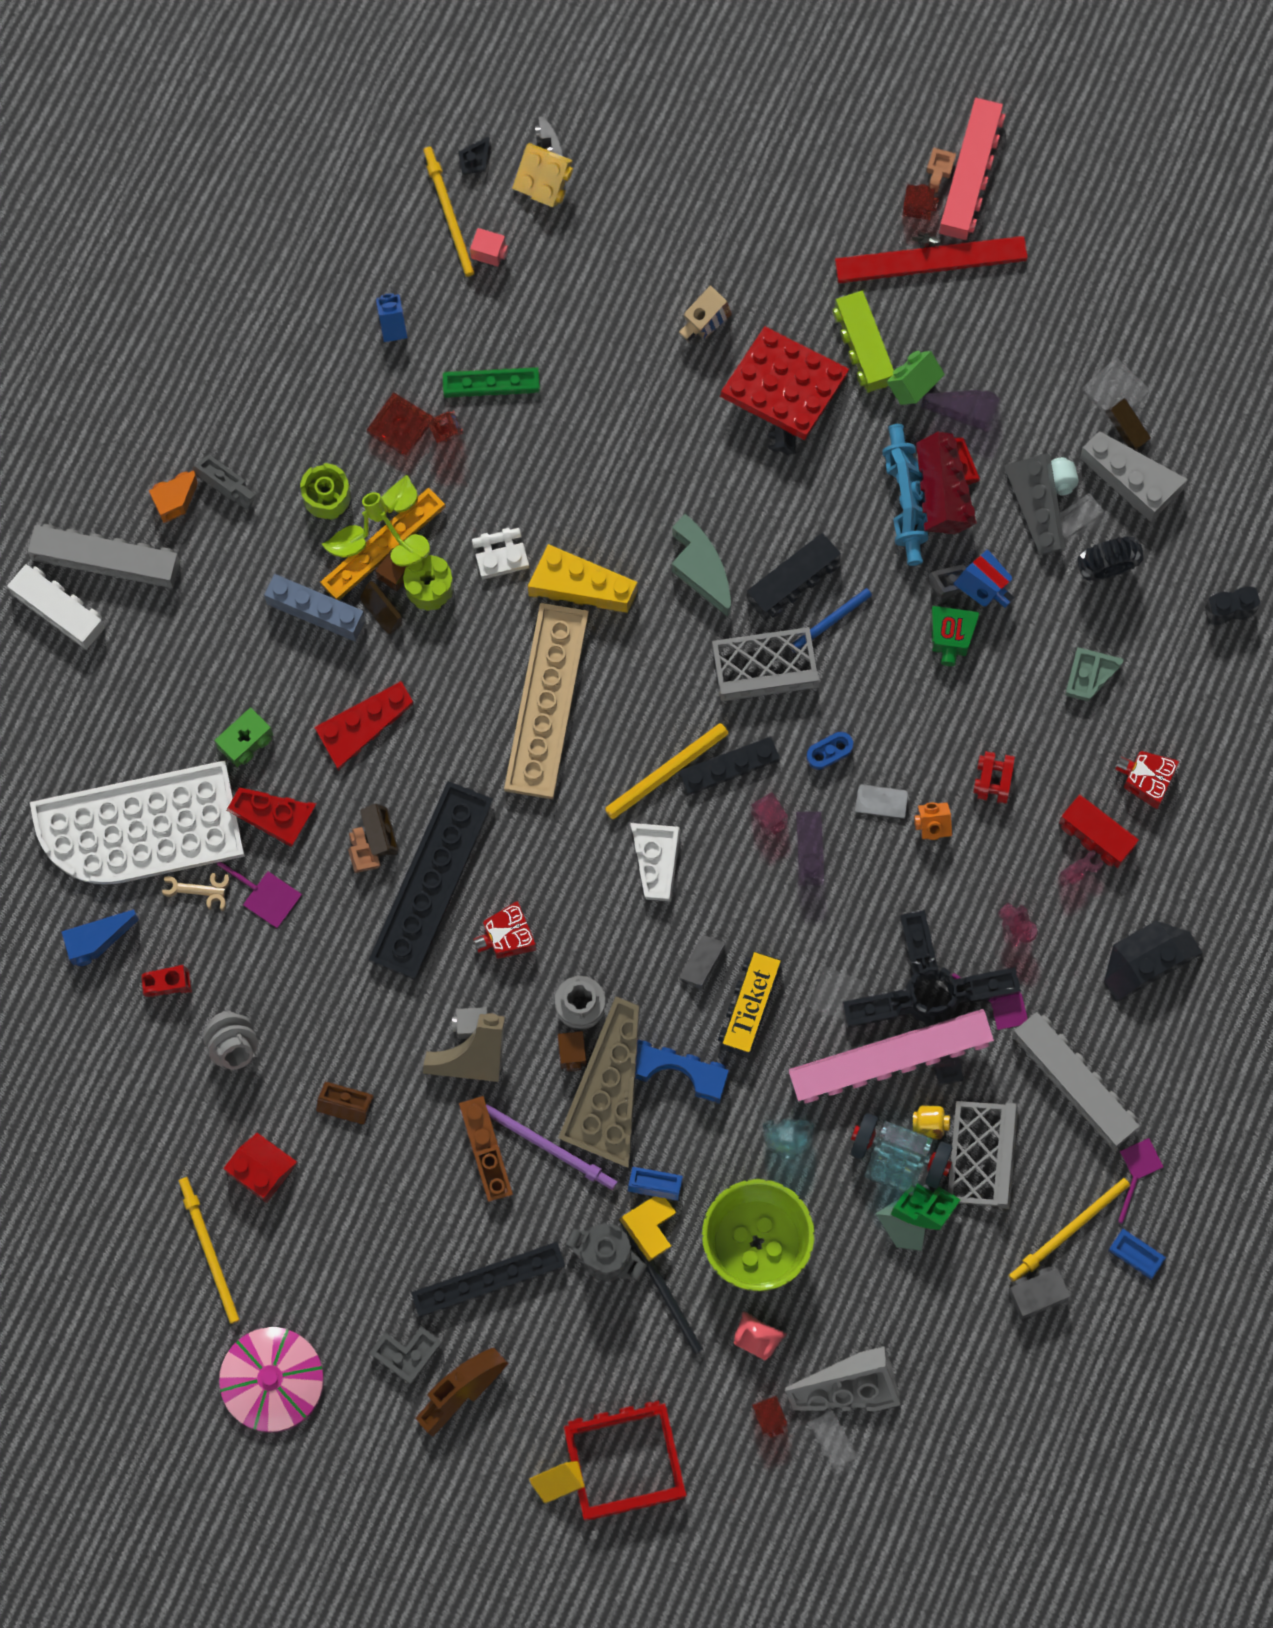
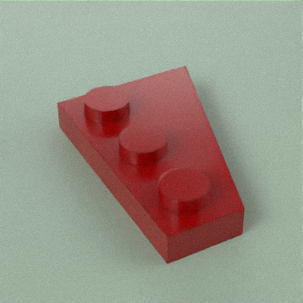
(273, 815)

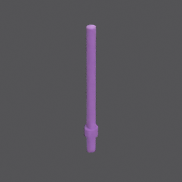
(592, 1171)

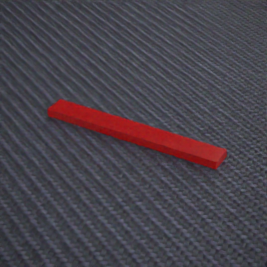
(931, 259)

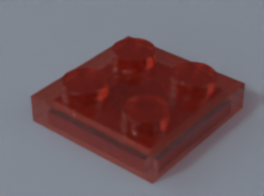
(399, 425)

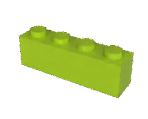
(864, 341)

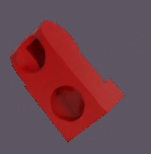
(166, 981)

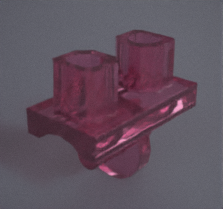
(1017, 924)

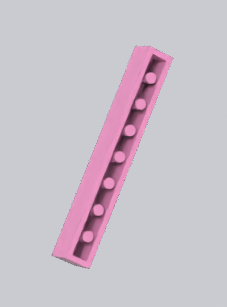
(890, 1055)

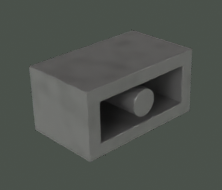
(1038, 1293)

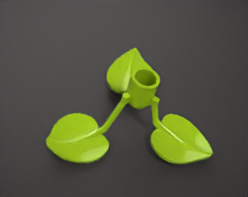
(398, 498)

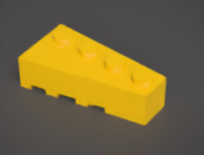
(580, 581)

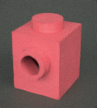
(488, 247)

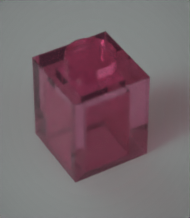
(769, 814)

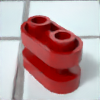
(986, 765)

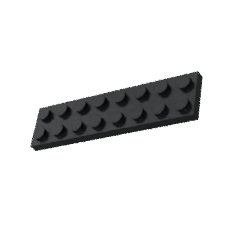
(431, 880)

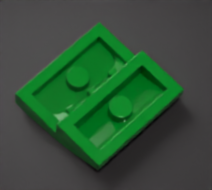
(925, 1207)

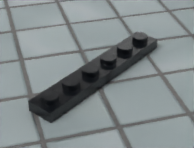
(488, 1279)

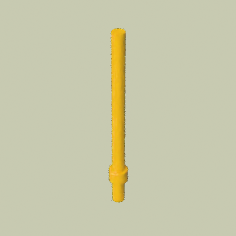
(434, 170)
(192, 1204)
(1031, 1261)

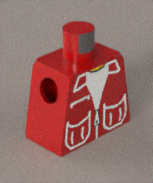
(1148, 776)
(506, 933)

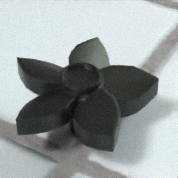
(926, 239)

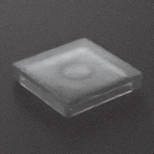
(1113, 385)

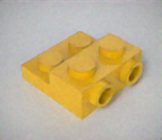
(543, 175)

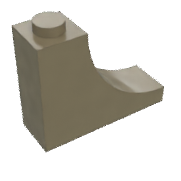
(476, 1057)

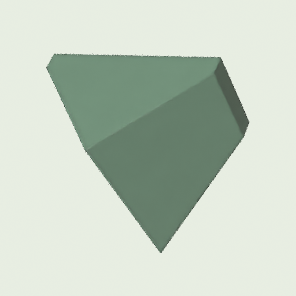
(902, 1233)

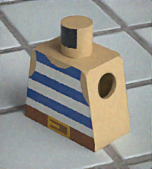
(711, 309)

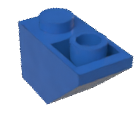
(391, 317)

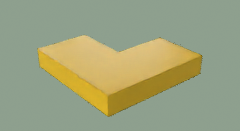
(643, 1226)

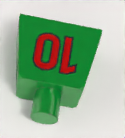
(952, 632)

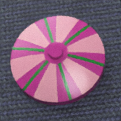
(271, 1380)

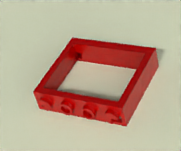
(627, 1415)

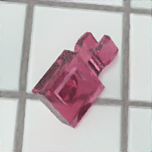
(1075, 872)

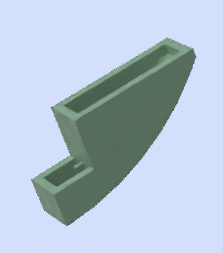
(701, 565)

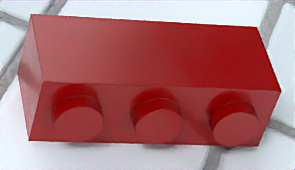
(1098, 832)

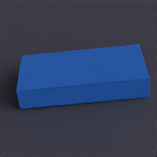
(655, 1183)
(1137, 1254)

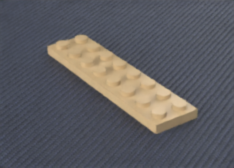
(546, 701)

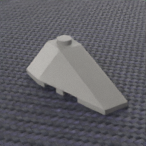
(856, 1382)

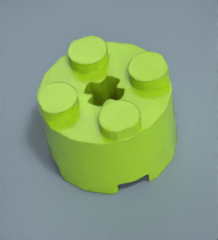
(328, 504)
(441, 583)

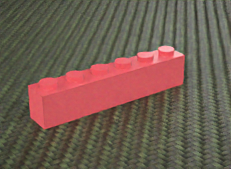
(971, 169)

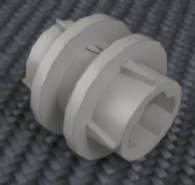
(574, 988)
(230, 1040)

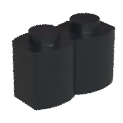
(1237, 605)

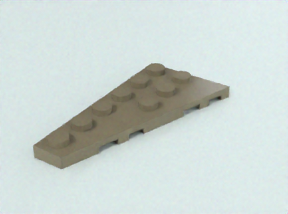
(604, 1101)

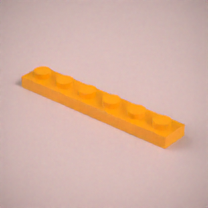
(359, 566)

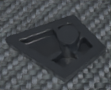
(474, 157)

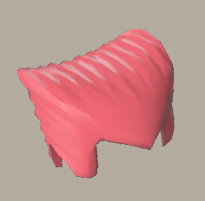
(757, 1336)

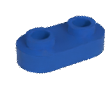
(828, 750)

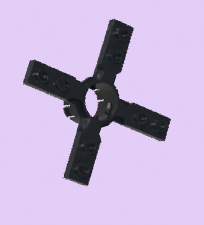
(924, 966)

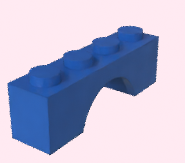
(707, 1079)

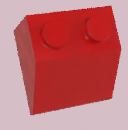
(260, 1167)

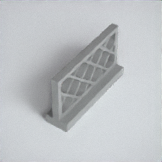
(764, 684)
(1005, 1156)

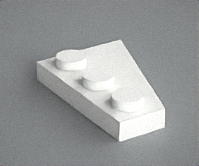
(657, 858)

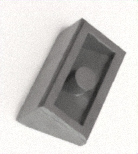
(881, 801)
(702, 961)

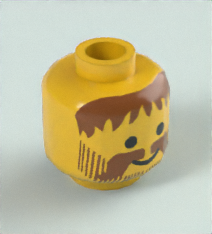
(931, 1121)

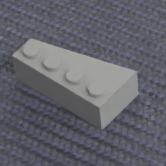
(1134, 476)

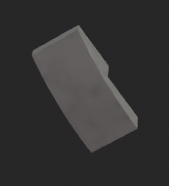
(547, 136)

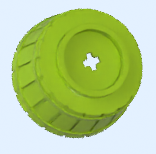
(764, 1211)

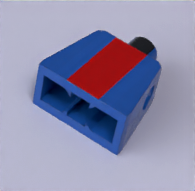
(986, 581)

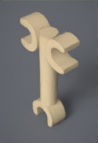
(215, 892)

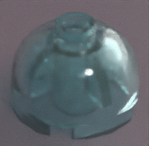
(788, 1137)

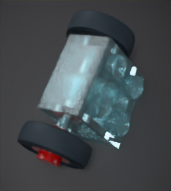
(899, 1155)

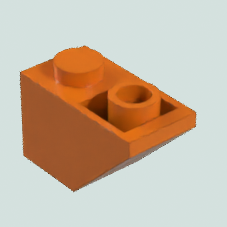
(174, 496)

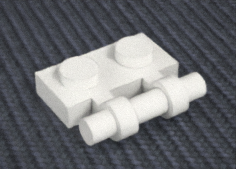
(501, 560)

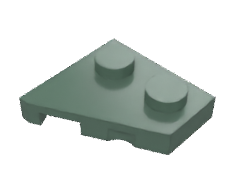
(1090, 673)

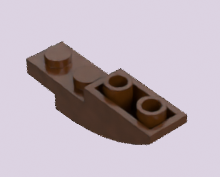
(464, 1382)

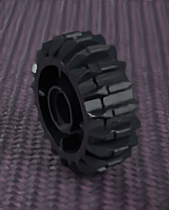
(1110, 558)

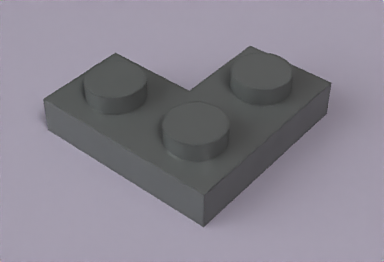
(407, 1360)

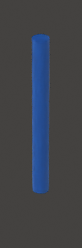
(834, 617)

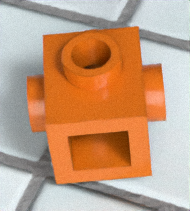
(933, 820)

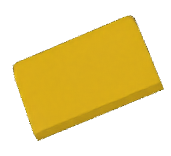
(558, 1481)

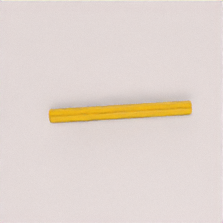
(666, 771)

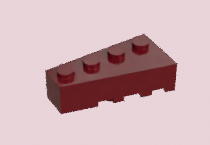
(944, 484)

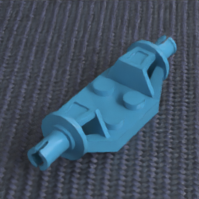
(904, 466)

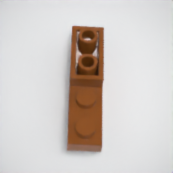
(485, 1148)

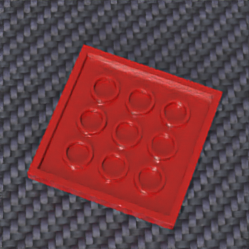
(784, 383)

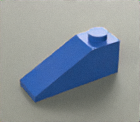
(94, 938)

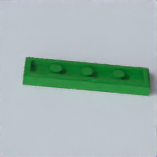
(491, 382)

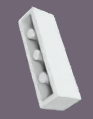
(56, 606)

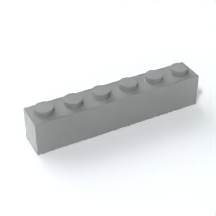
(104, 556)
(1075, 1080)

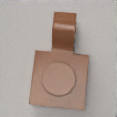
(940, 166)
(360, 852)

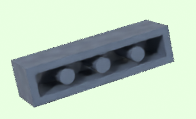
(315, 607)

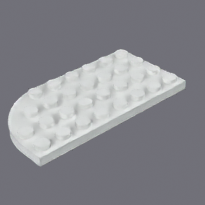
(141, 826)

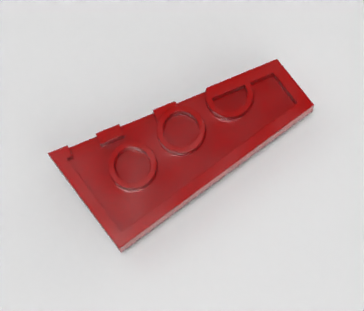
(355, 727)

